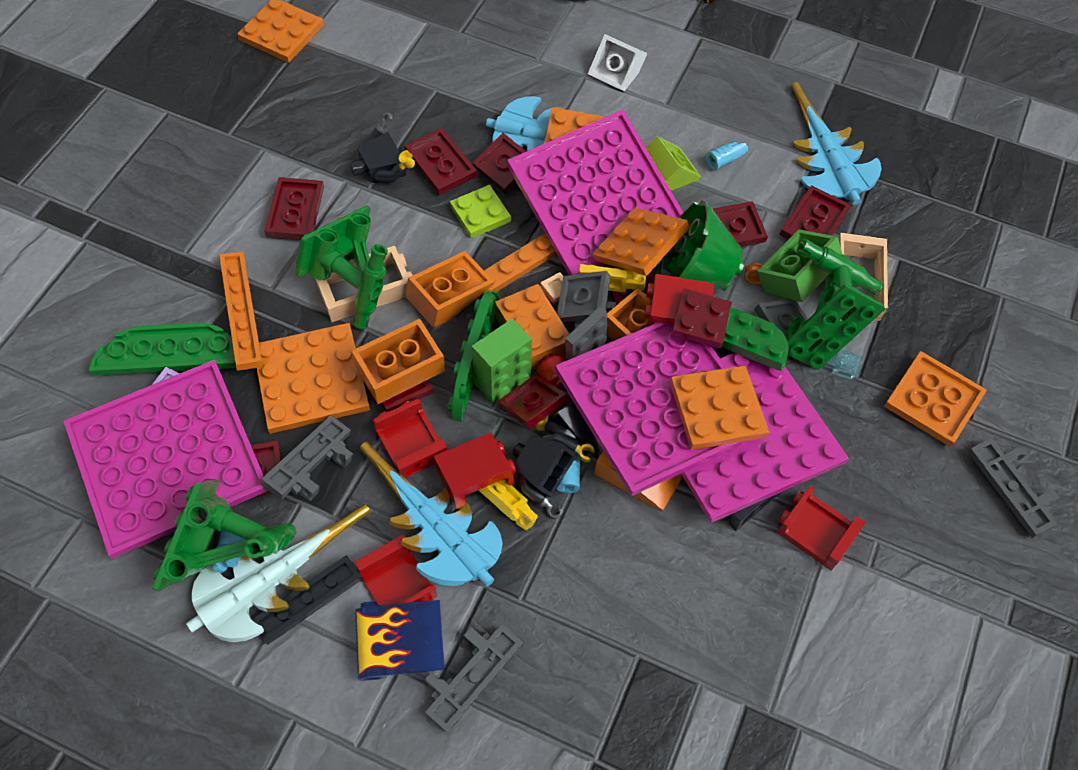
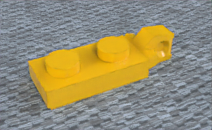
(619, 279)
(511, 503)

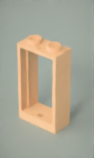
(874, 249)
(390, 292)

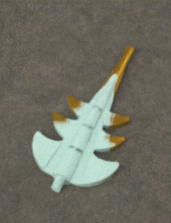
(226, 603)

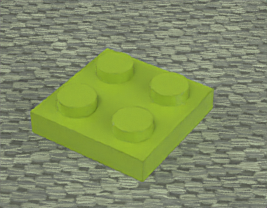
(480, 211)

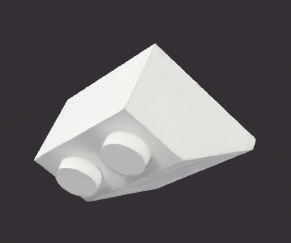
(617, 62)

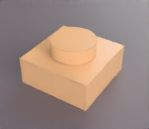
(552, 287)

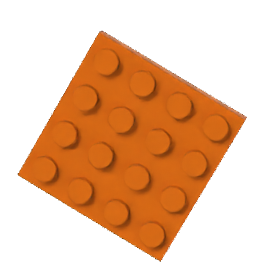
(310, 378)

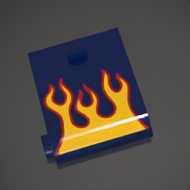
(395, 639)

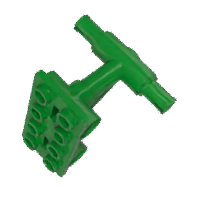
(332, 247)
(841, 308)
(195, 526)

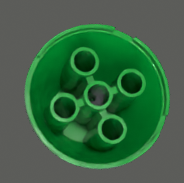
(704, 251)

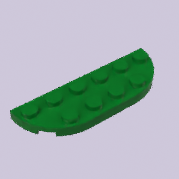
(478, 329)
(756, 339)
(161, 346)

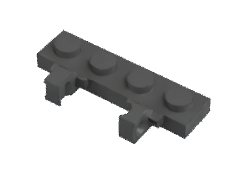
(293, 471)
(1024, 503)
(458, 694)

